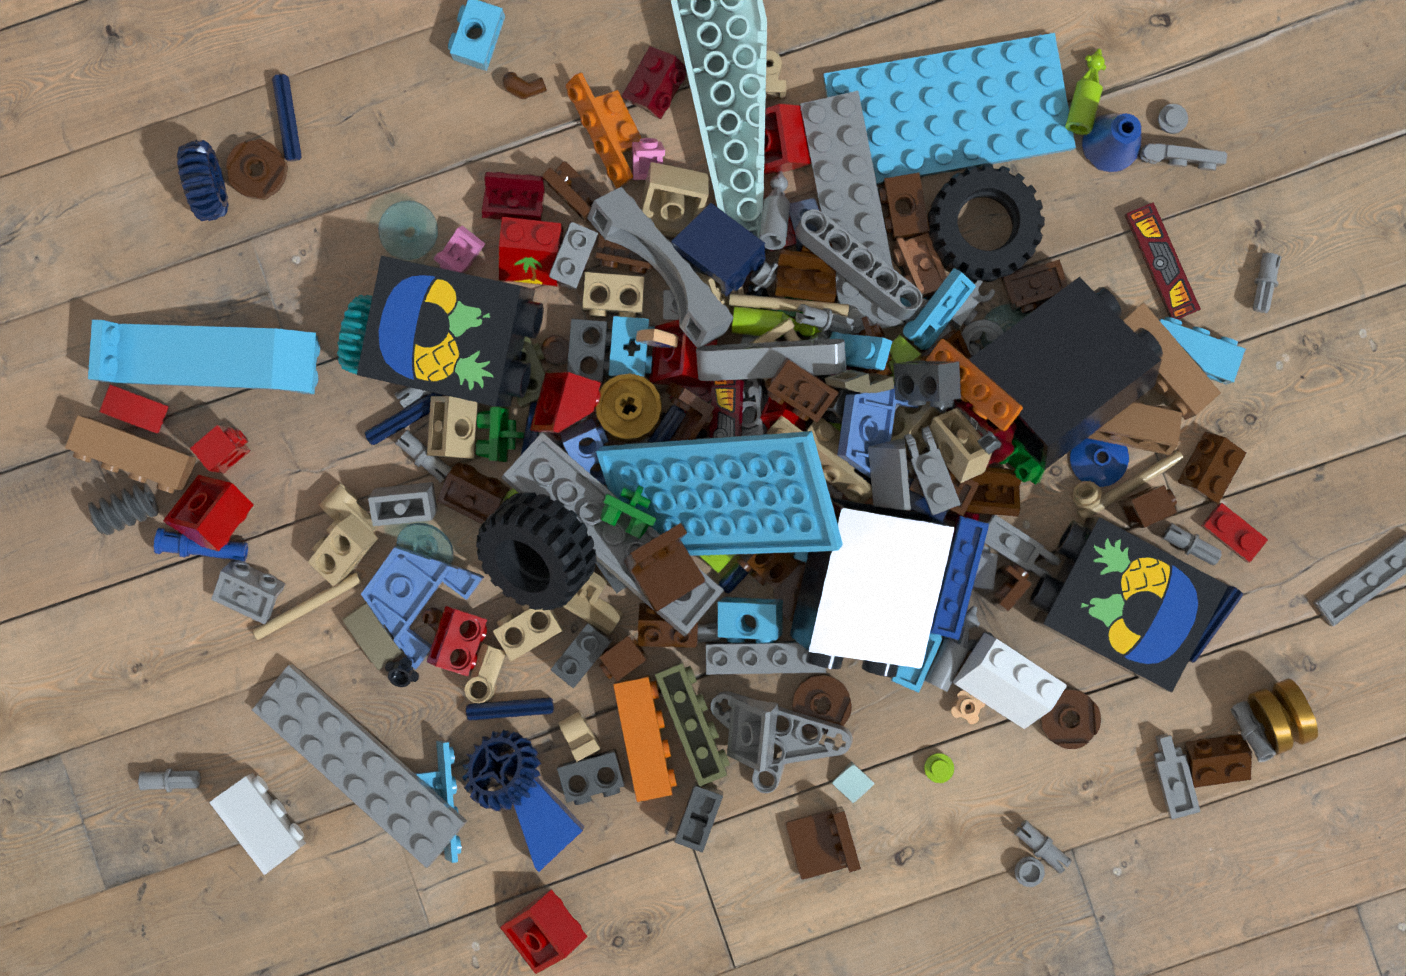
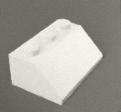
(1008, 682)
(258, 822)

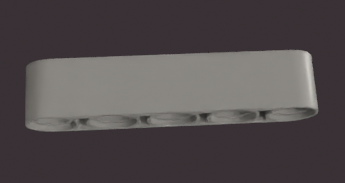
(851, 251)
(765, 359)

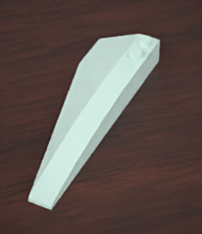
(727, 78)

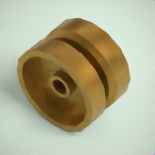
(625, 391)
(1284, 715)

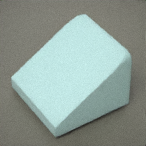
(852, 782)

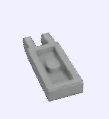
(1180, 156)
(932, 474)
(1017, 546)

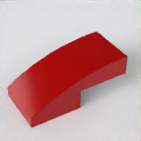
(133, 409)

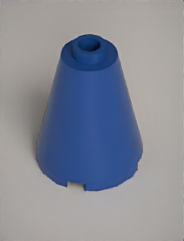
(1113, 142)

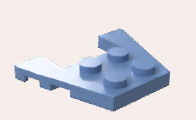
(865, 423)
(404, 588)

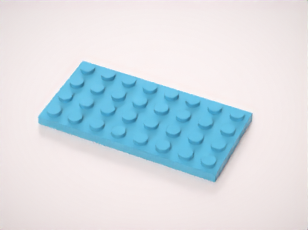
(961, 107)
(731, 492)

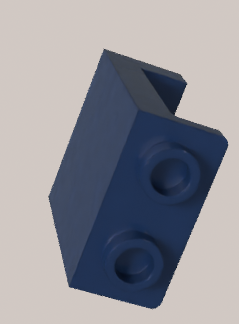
(720, 248)

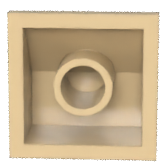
(673, 197)

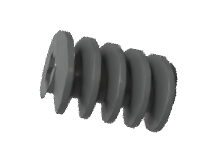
(123, 511)

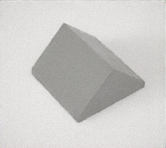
(889, 475)
(752, 732)

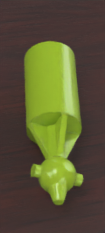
(1086, 97)
(759, 321)

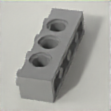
(758, 658)

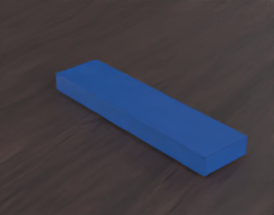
(959, 577)

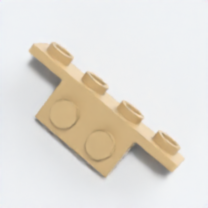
(835, 469)
(593, 609)

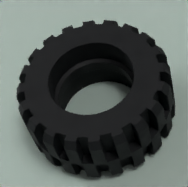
(1012, 195)
(536, 551)

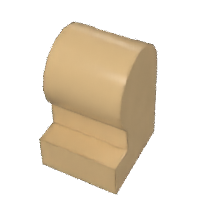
(774, 88)
(579, 736)

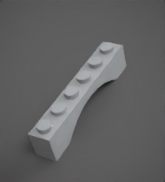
(624, 223)

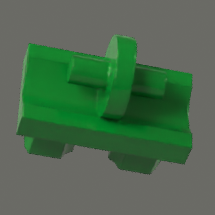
(501, 435)
(1026, 467)
(614, 507)

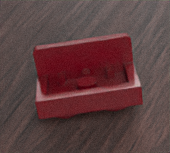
(655, 82)
(513, 196)

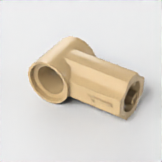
(342, 503)
(486, 670)

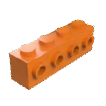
(643, 738)

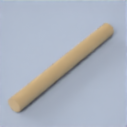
(784, 304)
(1133, 483)
(307, 606)

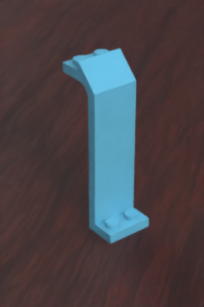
(204, 356)

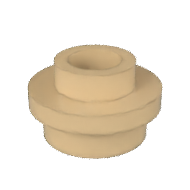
(1087, 495)

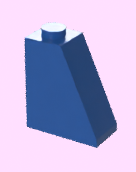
(546, 824)

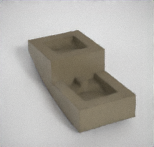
(861, 382)
(372, 636)

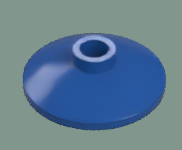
(1087, 467)

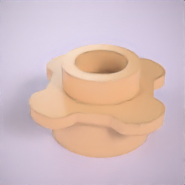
(960, 711)

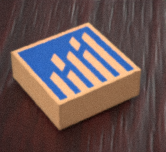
(657, 338)

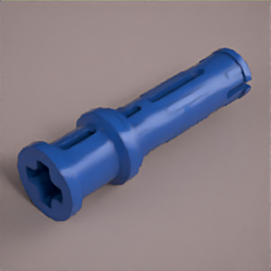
(180, 544)

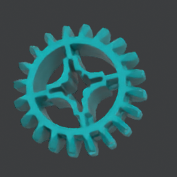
(353, 332)

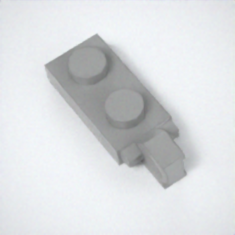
(1175, 779)

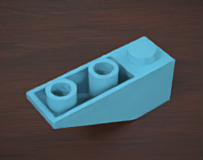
(1215, 357)

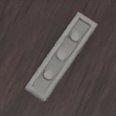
(1363, 583)

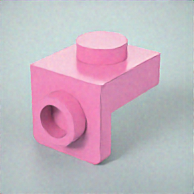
(644, 153)
(459, 251)

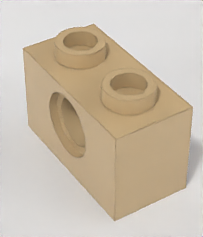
(452, 427)
(959, 445)

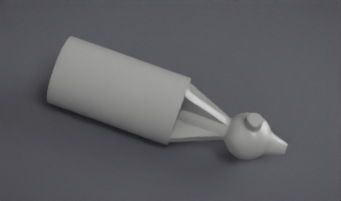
(775, 214)
(951, 654)

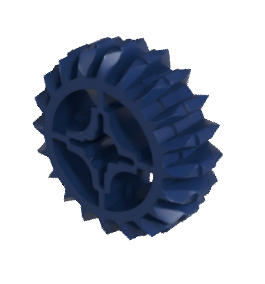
(202, 180)
(516, 770)

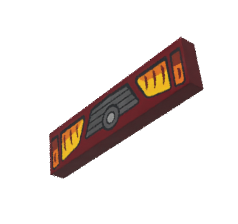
(1162, 261)
(728, 404)

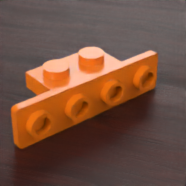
(607, 125)
(976, 387)

